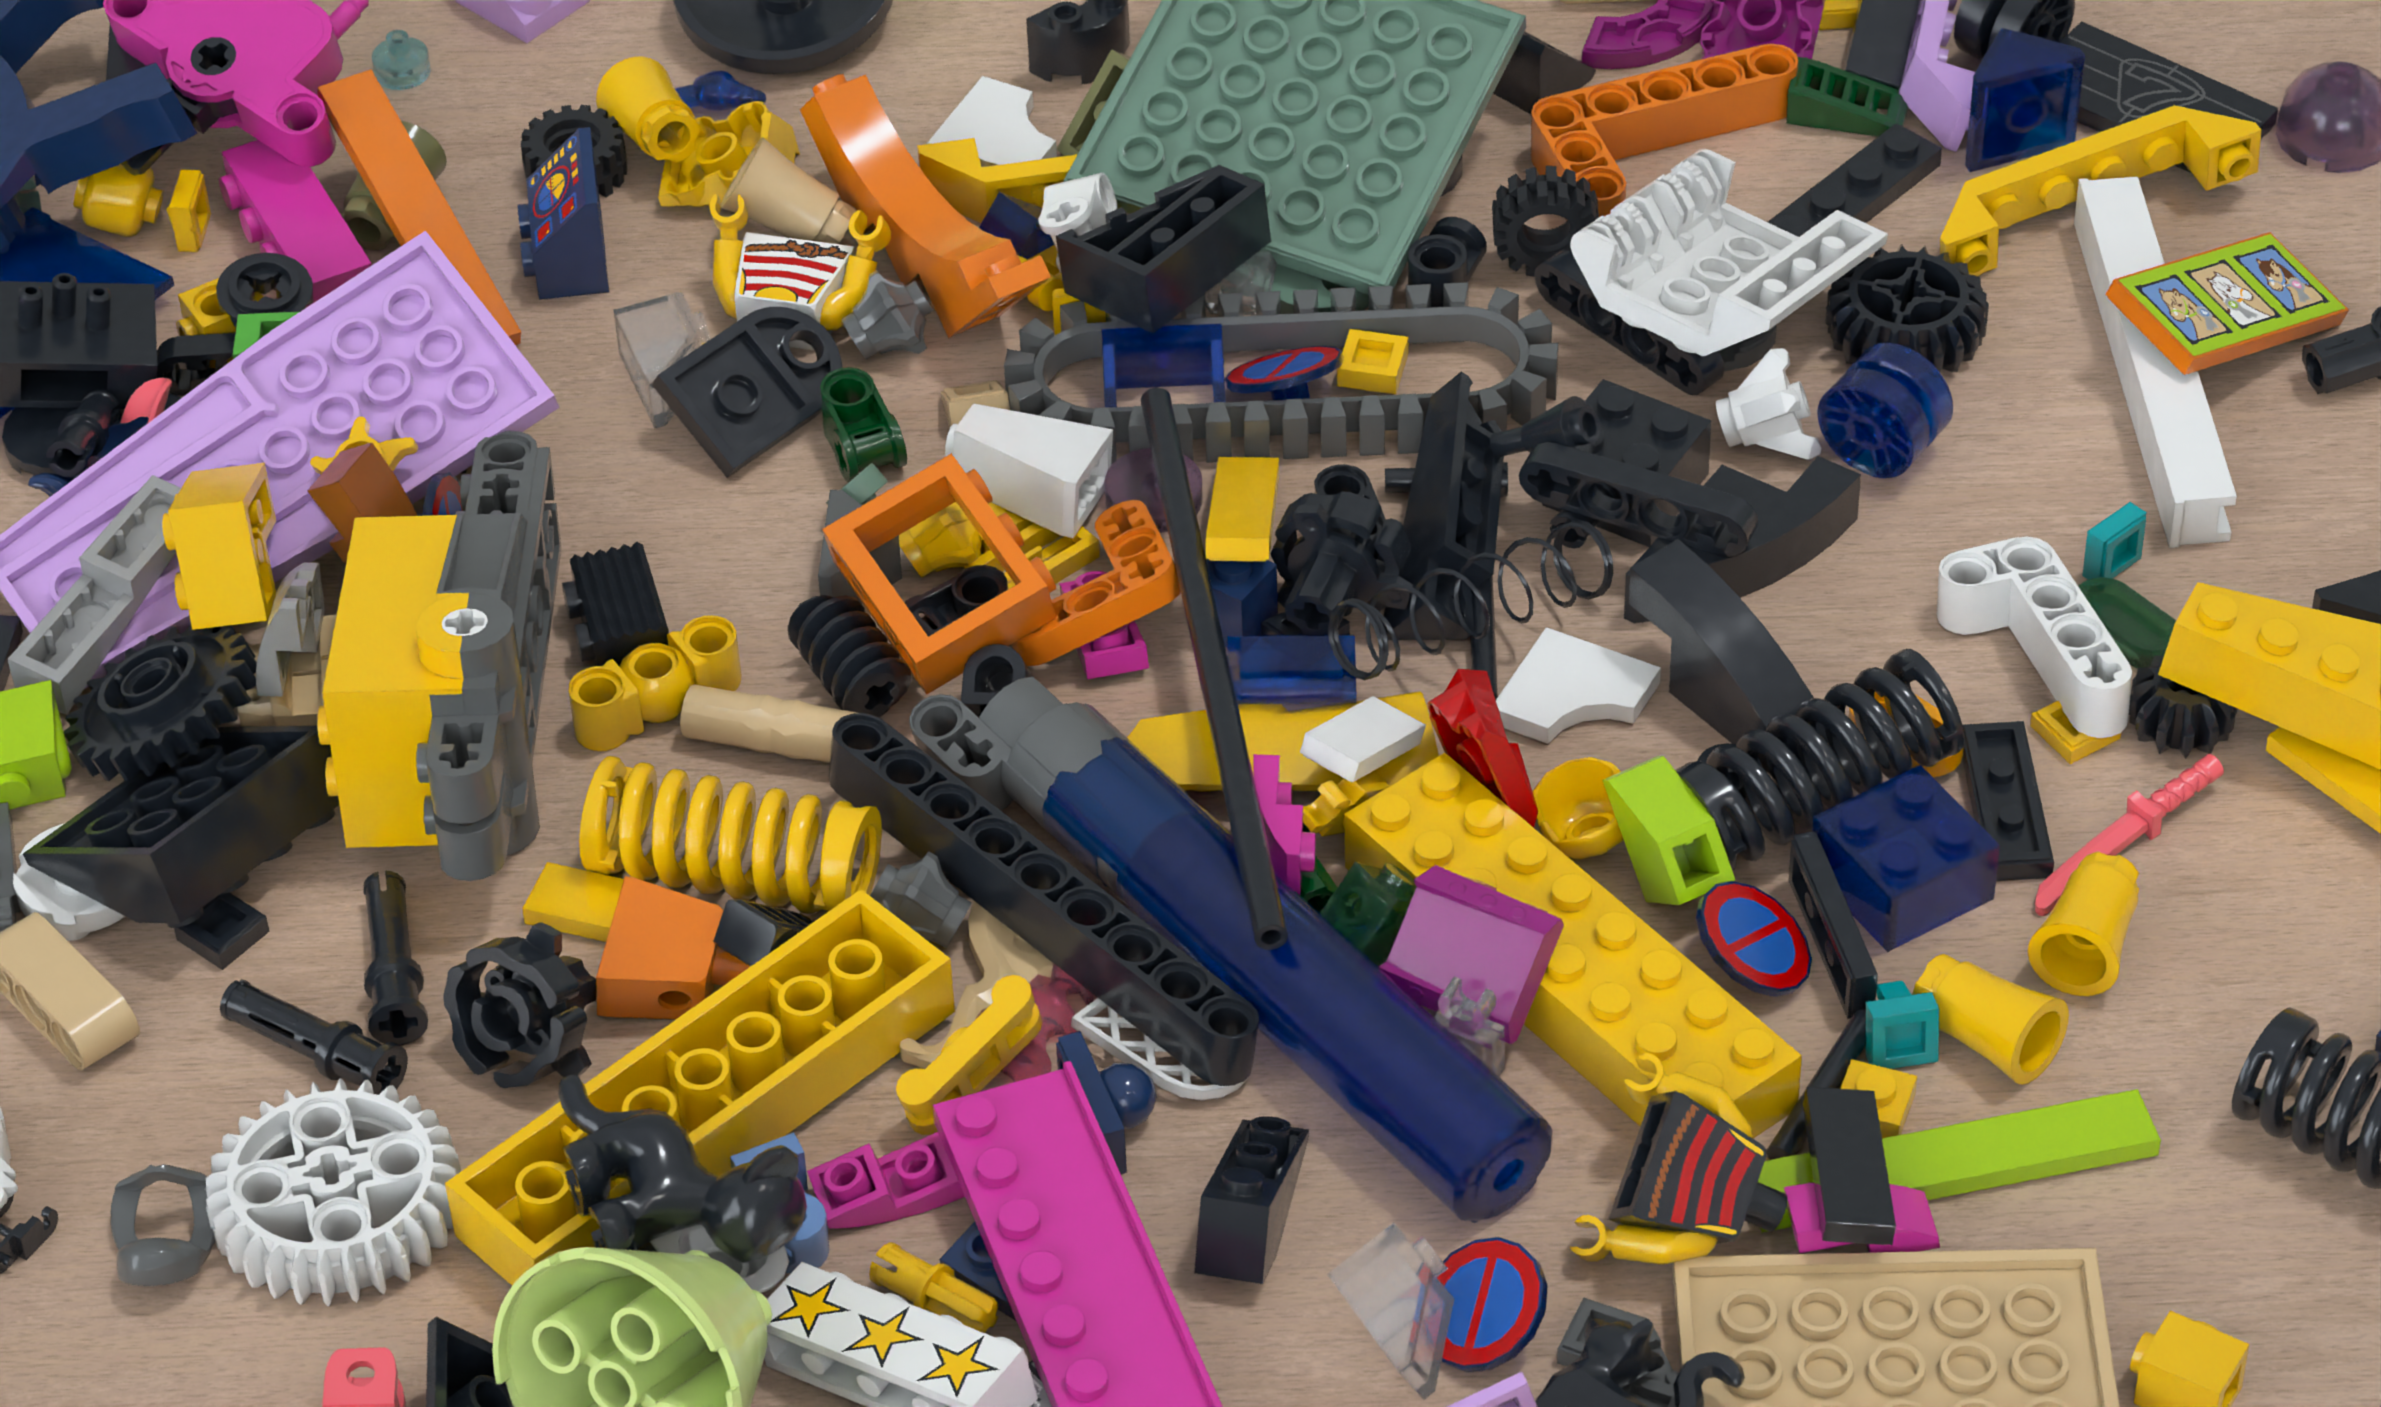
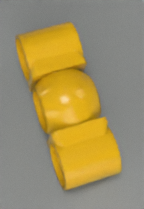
(652, 682)

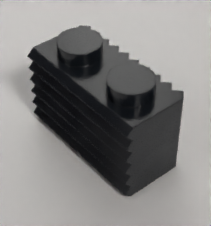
(615, 603)

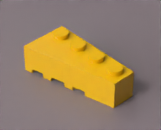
(2283, 665)

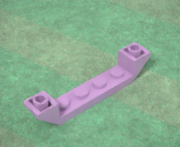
(1929, 85)

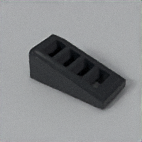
(756, 929)

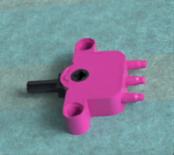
(242, 66)

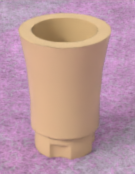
(787, 198)

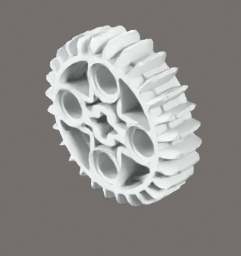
(329, 1175)

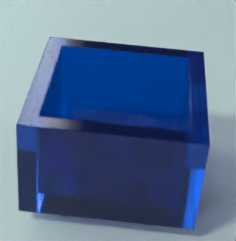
(1908, 857)

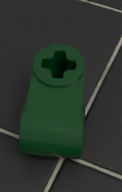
(859, 423)

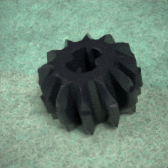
(2176, 714)

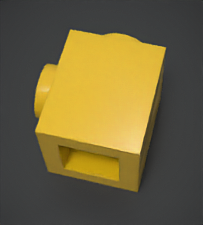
(2188, 1365)

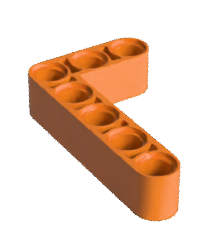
(1657, 111)

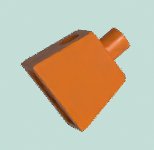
(661, 954)

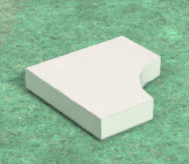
(999, 122)
(1573, 683)

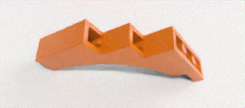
(961, 266)

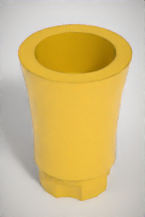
(648, 108)
(2085, 933)
(1996, 1017)

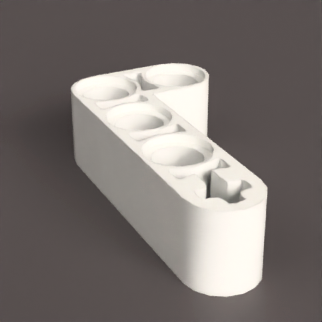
(2032, 592)

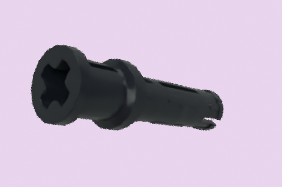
(393, 976)
(336, 1048)

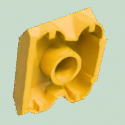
(720, 154)

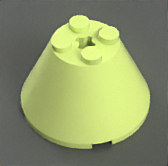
(630, 1332)

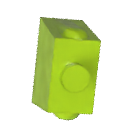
(32, 746)

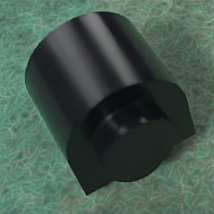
(988, 673)

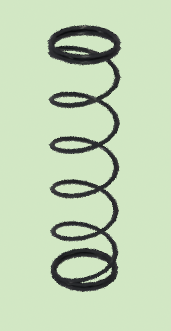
(1376, 618)

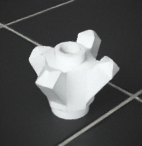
(1768, 410)

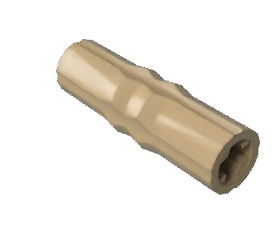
(759, 722)

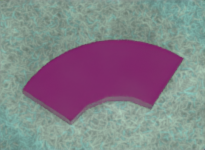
(1646, 36)

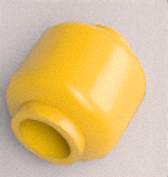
(118, 200)

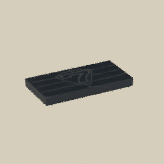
(2131, 82)

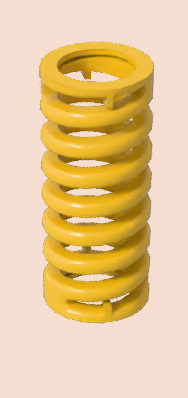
(633, 808)

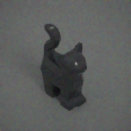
(1620, 1355)

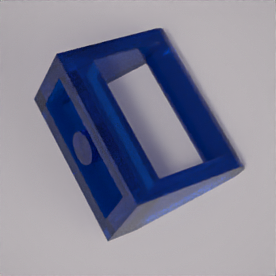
(1163, 359)
(1290, 669)

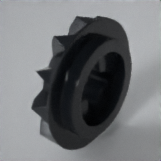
(262, 274)

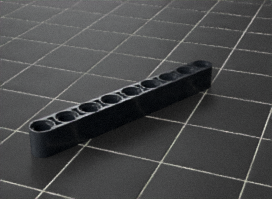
(1046, 900)

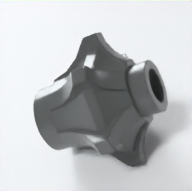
(888, 317)
(922, 899)

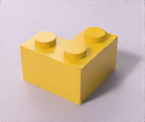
(221, 545)

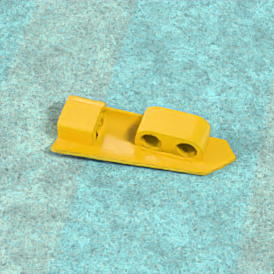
(1186, 753)

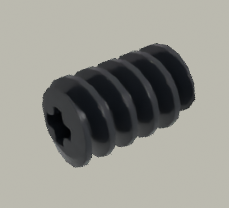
(849, 654)

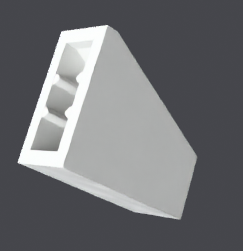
(1035, 463)

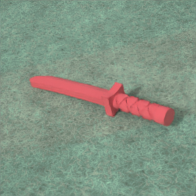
(2141, 817)

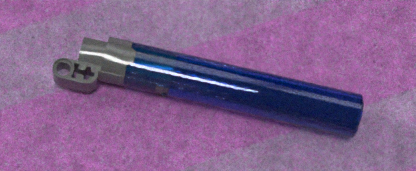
(1313, 996)

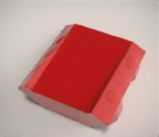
(1475, 738)

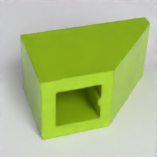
(1667, 833)

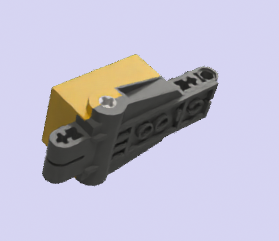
(446, 666)

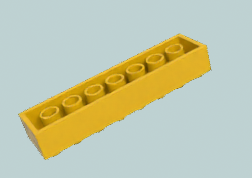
(1611, 978)
(727, 1070)

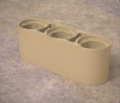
(62, 993)

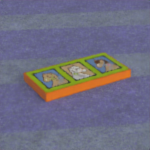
(2226, 303)

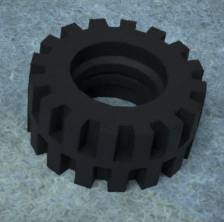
(550, 133)

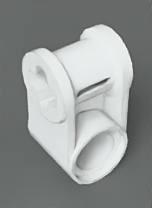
(1076, 206)

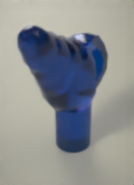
(718, 92)

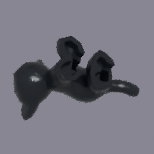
(743, 1210)

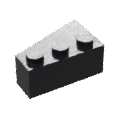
(1169, 252)

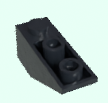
(1249, 1200)

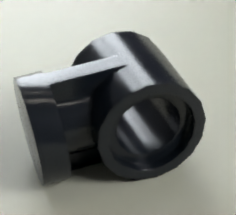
(1446, 256)

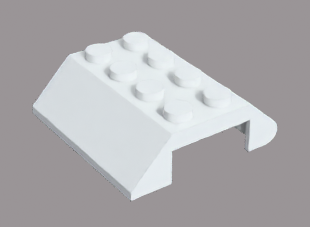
(1704, 269)

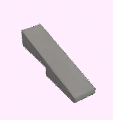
(94, 612)

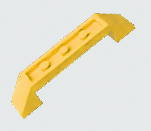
(2209, 144)
(971, 189)

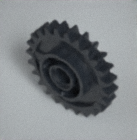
(161, 701)

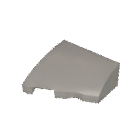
(292, 627)

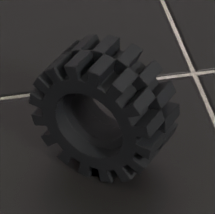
(1538, 197)

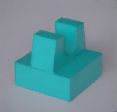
(1901, 1027)

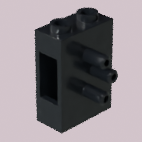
(74, 340)

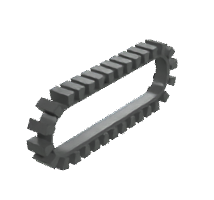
(1521, 393)

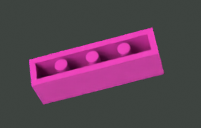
(290, 215)

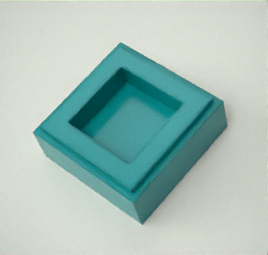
(2115, 543)

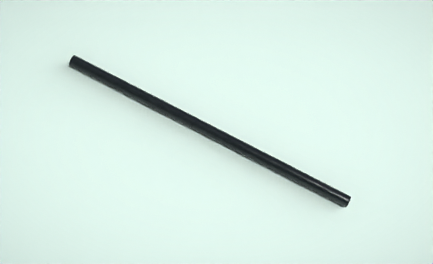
(1214, 674)

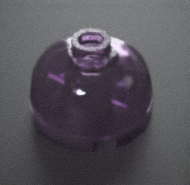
(2332, 117)

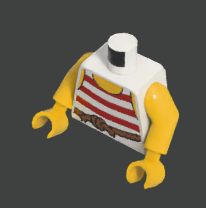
(792, 272)

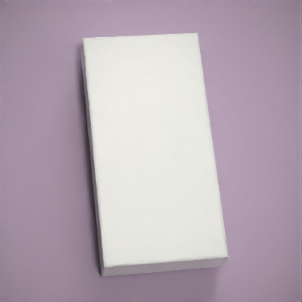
(1362, 739)

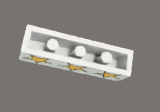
(887, 1350)

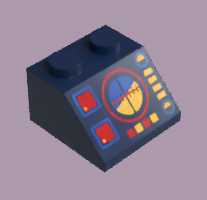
(565, 223)

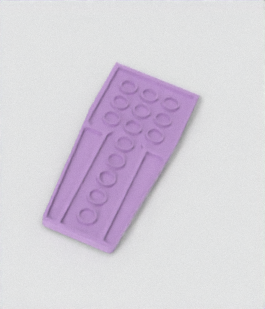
(389, 345)

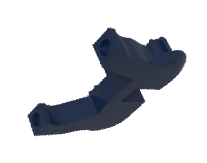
(78, 131)

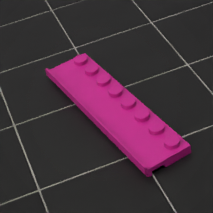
(1071, 1247)

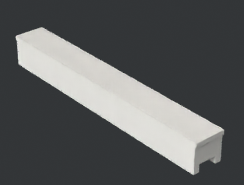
(2164, 405)

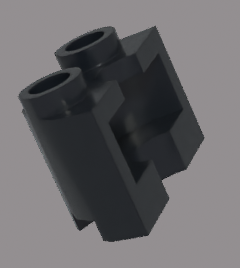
(1076, 38)

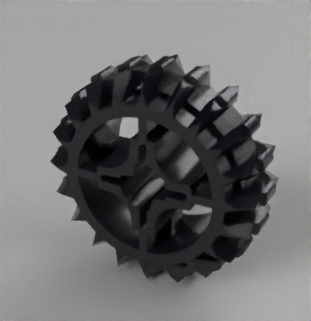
(1909, 303)

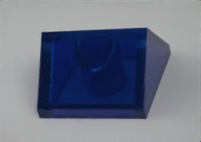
(2023, 99)

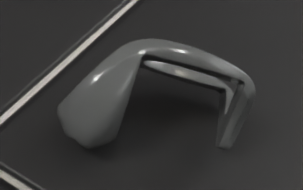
(159, 1259)

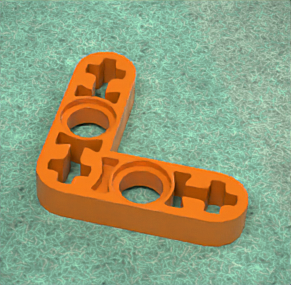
(1138, 585)

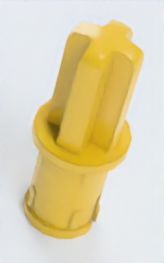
(934, 1288)

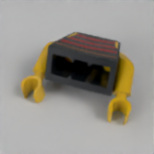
(1686, 1176)

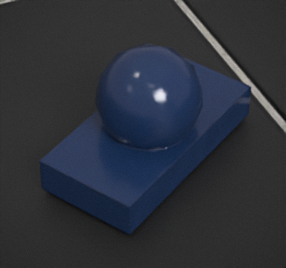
(1118, 1095)

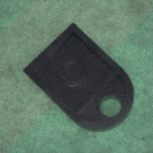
(747, 387)

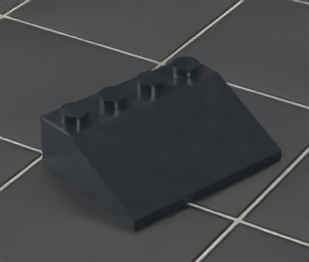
(194, 829)

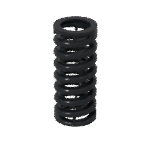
(1826, 771)
(2289, 1044)

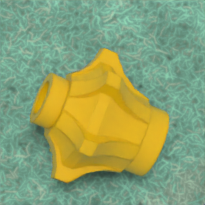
(941, 541)

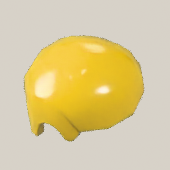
(1576, 808)

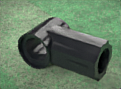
(2345, 357)

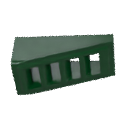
(1834, 100)

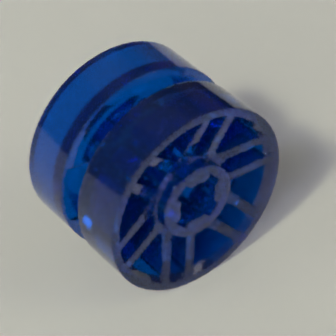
(1885, 410)

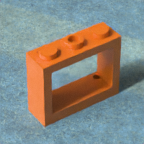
(999, 621)

